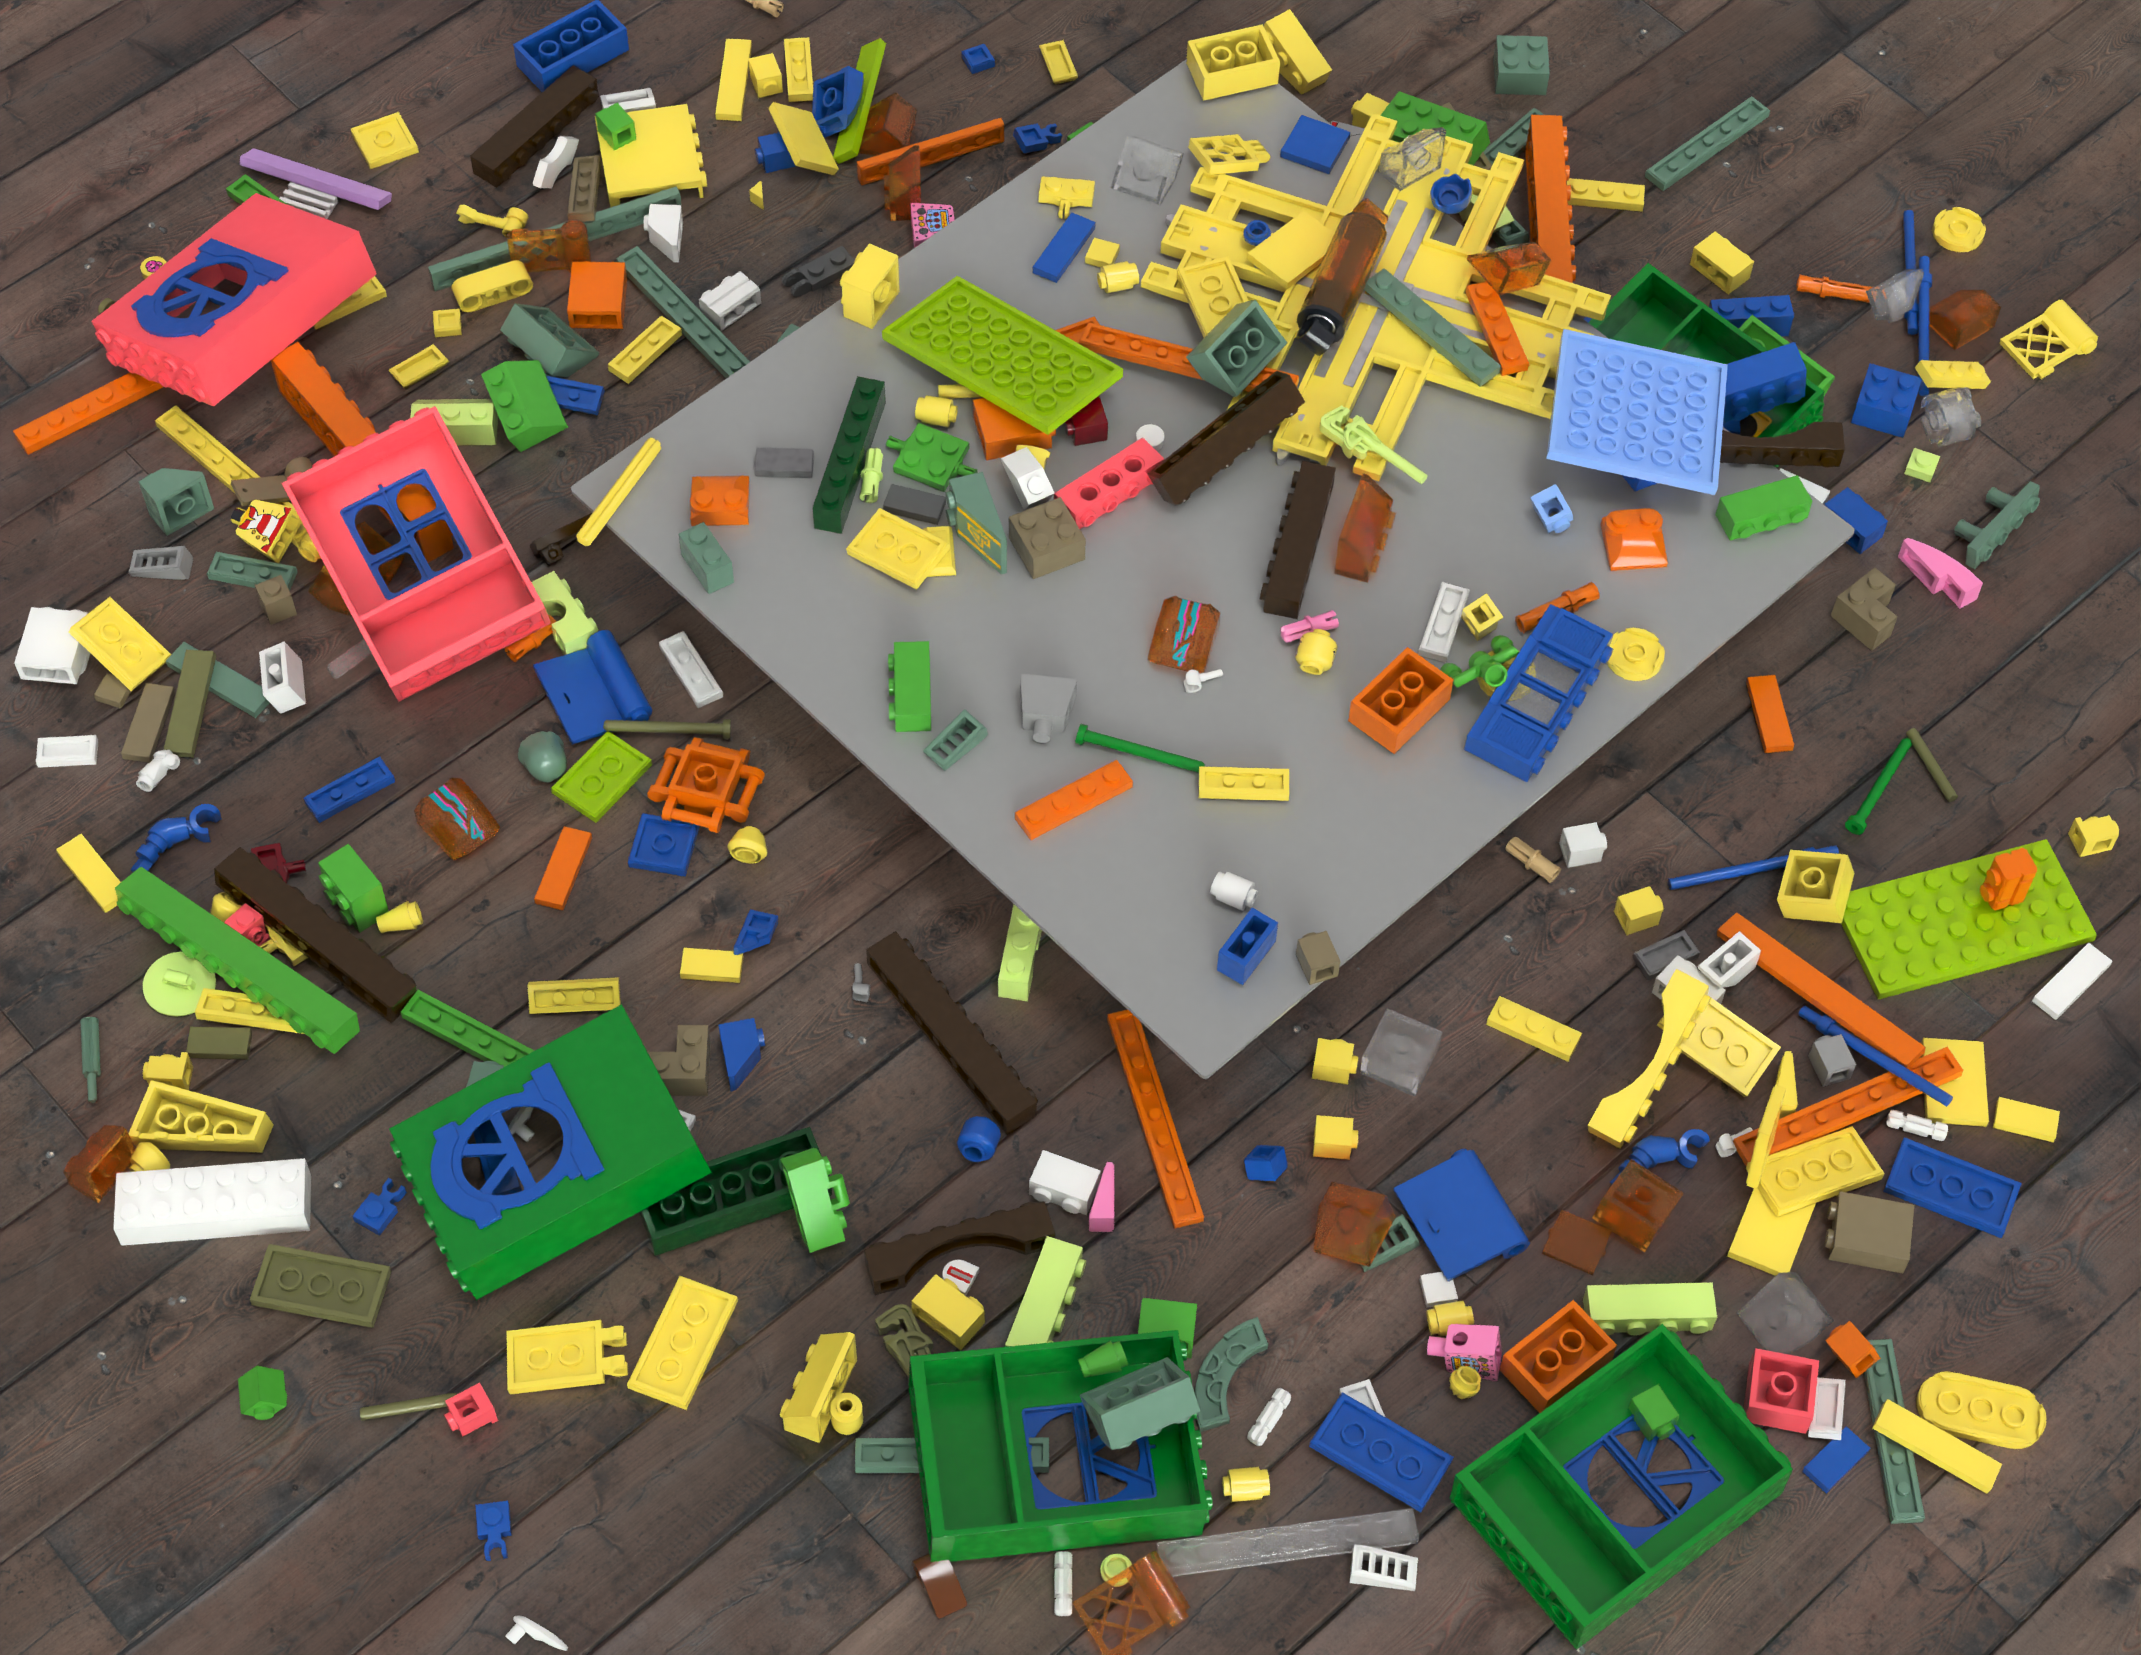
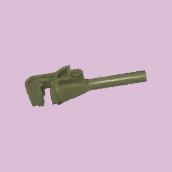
(903, 1343)

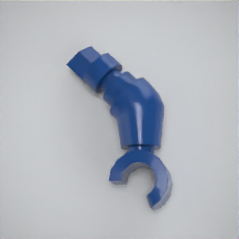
(174, 830)
(1660, 1149)

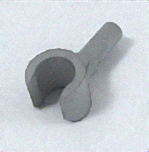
(860, 991)

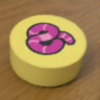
(150, 265)

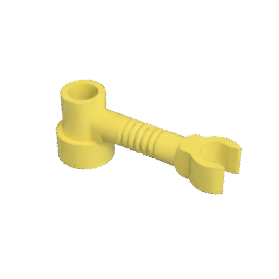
(514, 219)

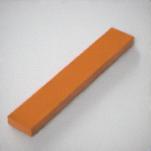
(935, 149)

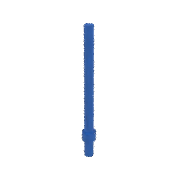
(1910, 263)
(1923, 324)
(1738, 870)
(1828, 1026)

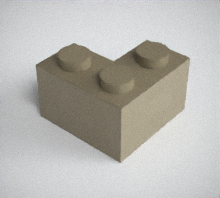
(1864, 610)
(687, 1068)

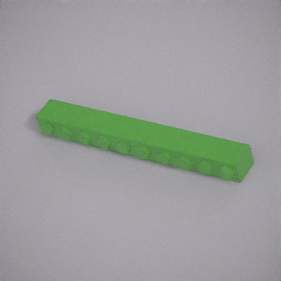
(237, 960)

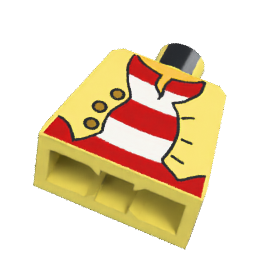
(267, 527)

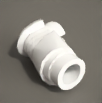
(157, 769)

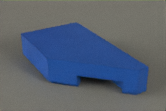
(755, 931)

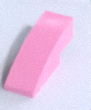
(1940, 572)

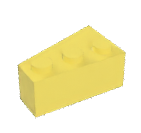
(1298, 56)

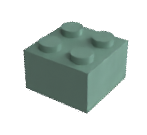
(1521, 65)

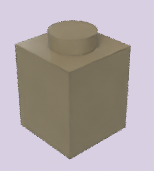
(275, 599)
(1317, 957)

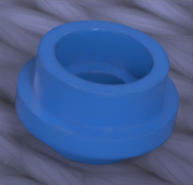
(1256, 232)

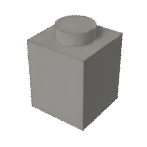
(1831, 1059)

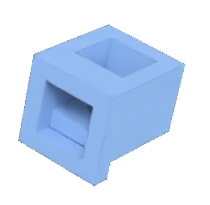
(1551, 501)

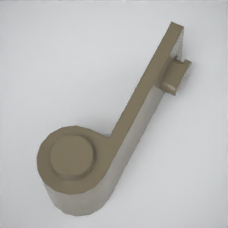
(268, 488)

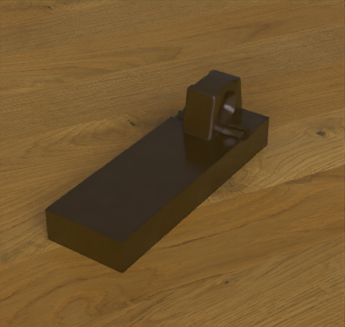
(549, 544)

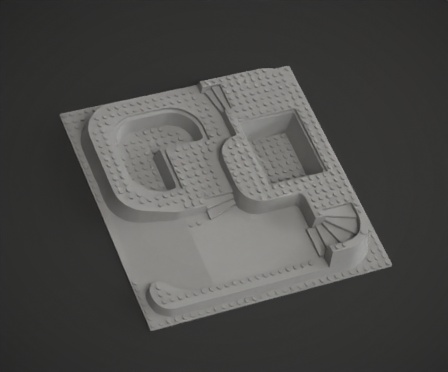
(1136, 873)

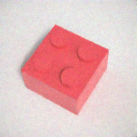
(1781, 1390)

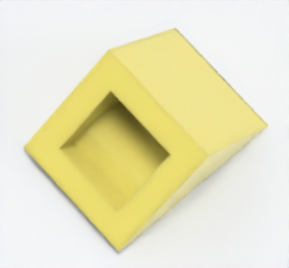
(756, 195)

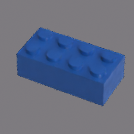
(579, 39)
(1764, 382)

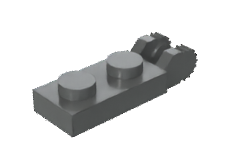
(818, 272)

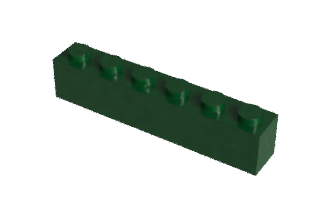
(849, 455)

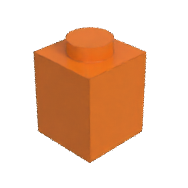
(1852, 1349)

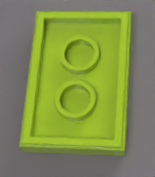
(601, 776)

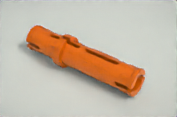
(1833, 288)
(1568, 600)

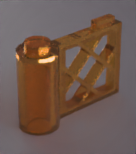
(569, 247)
(1155, 1590)

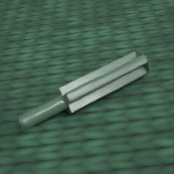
(90, 1054)

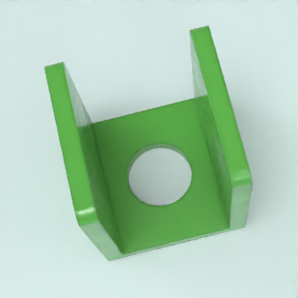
(1167, 1316)

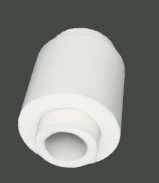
(1234, 890)

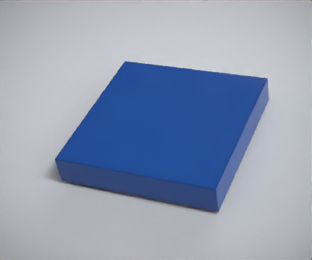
(1315, 144)
(663, 845)

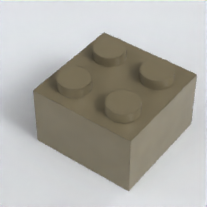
(1047, 538)

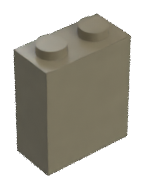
(1870, 1232)

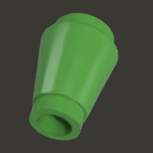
(1104, 1360)

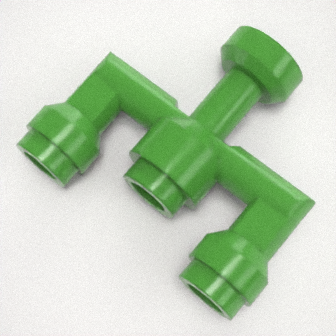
(1484, 665)

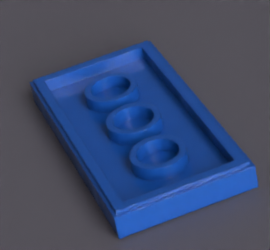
(1952, 1187)
(1381, 1452)

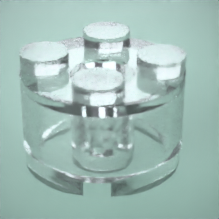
(1949, 416)

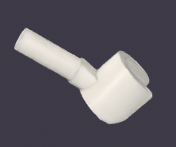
(1193, 679)
(1726, 1145)

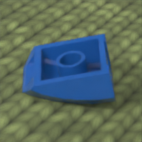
(837, 100)

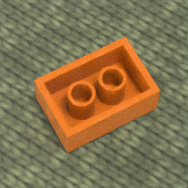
(1400, 700)
(1557, 1356)

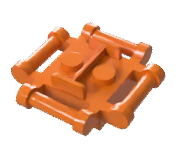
(705, 784)

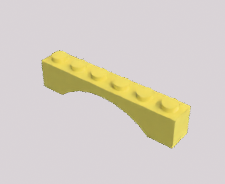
(1619, 1112)

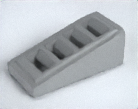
(178, 568)

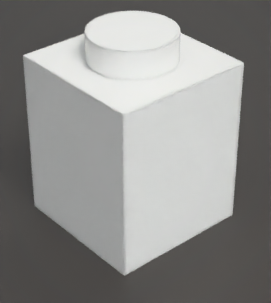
(1582, 844)

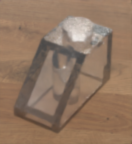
(1895, 295)

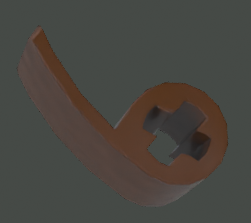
(940, 1584)

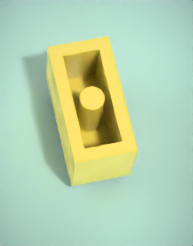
(1721, 262)
(948, 1311)

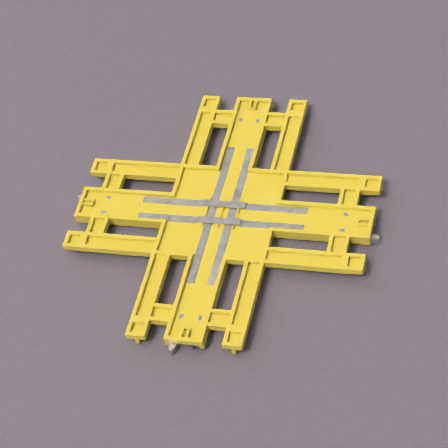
(1374, 334)

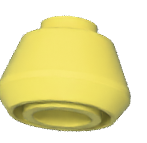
(748, 845)
(224, 906)
(147, 1158)

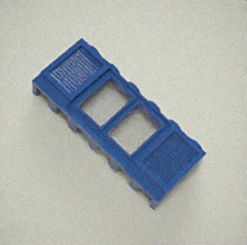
(1540, 693)

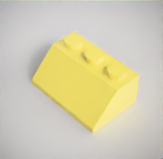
(815, 1388)

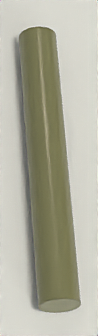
(1932, 765)
(404, 1407)

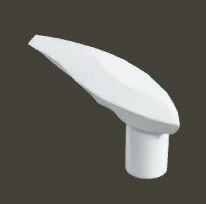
(518, 1124)
(535, 1631)

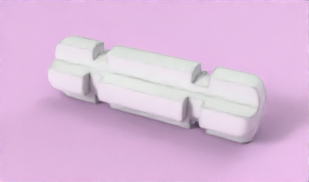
(1917, 1125)
(1269, 1417)
(1063, 1583)

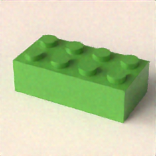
(1417, 114)

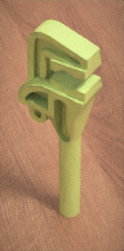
(1359, 438)

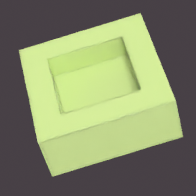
(1922, 465)

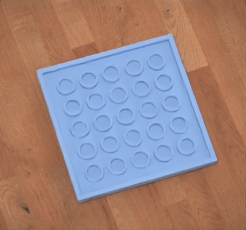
(1638, 412)

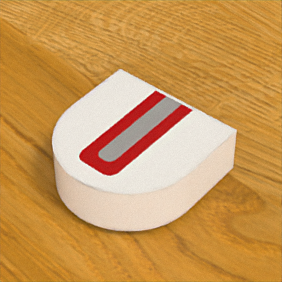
(962, 1274)

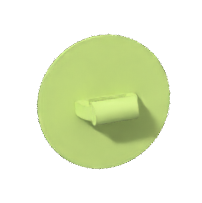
(176, 983)

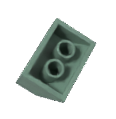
(547, 339)
(1237, 348)
(1140, 1403)

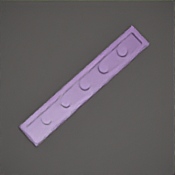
(315, 179)

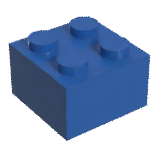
(1886, 400)

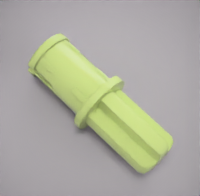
(871, 475)

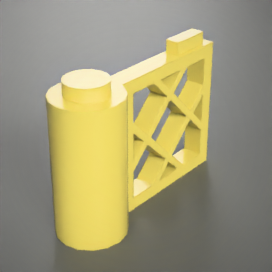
(2066, 330)

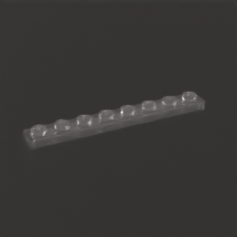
(1288, 1542)

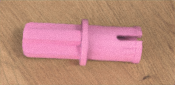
(1295, 630)

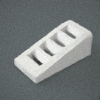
(1371, 1578)

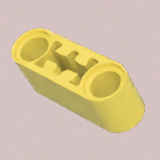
(492, 286)

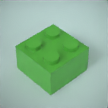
(352, 888)

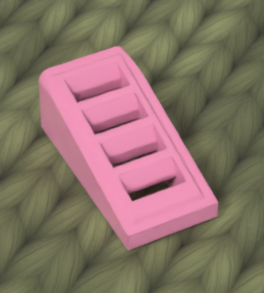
(1102, 1211)

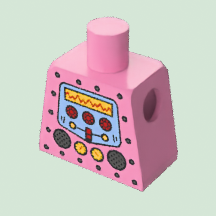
(928, 220)
(1469, 1346)

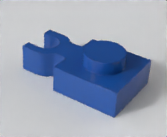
(1033, 138)
(379, 1210)
(493, 1524)

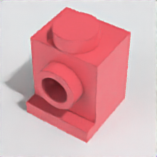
(249, 924)
(469, 1401)

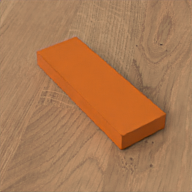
(1770, 714)
(563, 868)

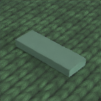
(248, 571)

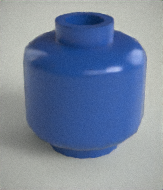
(978, 1139)

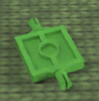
(930, 457)

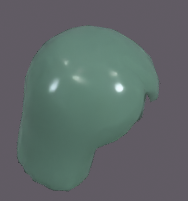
(543, 756)

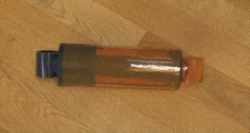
(1342, 277)

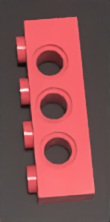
(1110, 483)

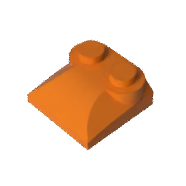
(720, 500)
(1634, 539)

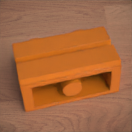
(2008, 879)

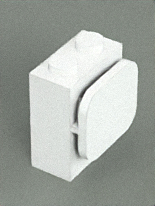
(49, 649)

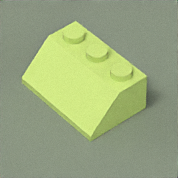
(466, 419)

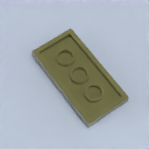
(320, 1285)

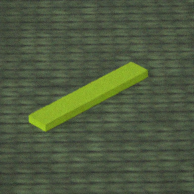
(851, 137)

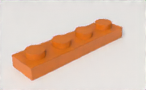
(1497, 328)
(1073, 799)

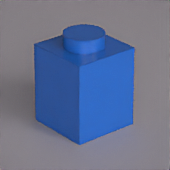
(773, 153)

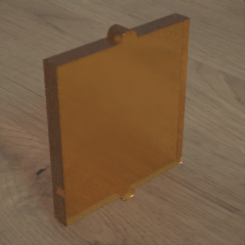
(1577, 1242)

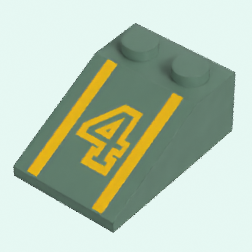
(977, 519)

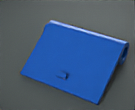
(597, 688)
(1466, 1210)

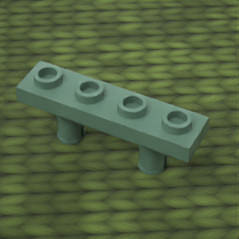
(1996, 532)

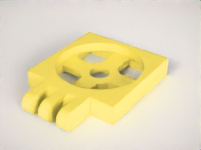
(1233, 145)

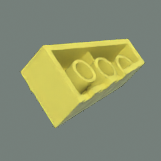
(193, 1121)

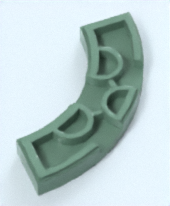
(1219, 1369)

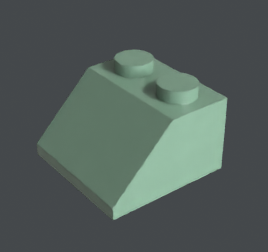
(175, 497)

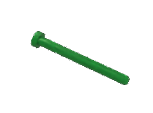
(1086, 735)
(1856, 823)

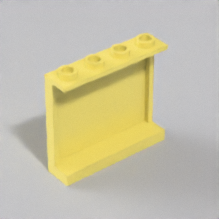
(658, 158)

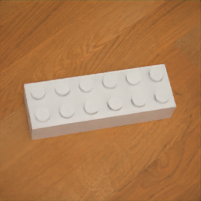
(212, 1202)

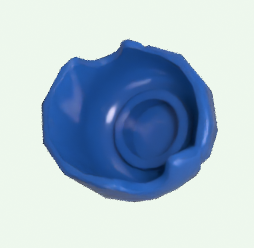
(1451, 194)

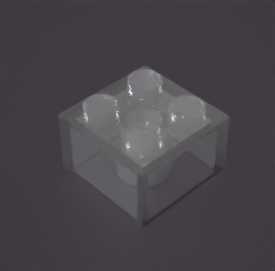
(1401, 1052)

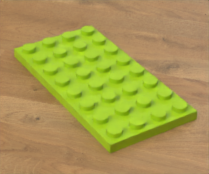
(1002, 354)
(1942, 929)

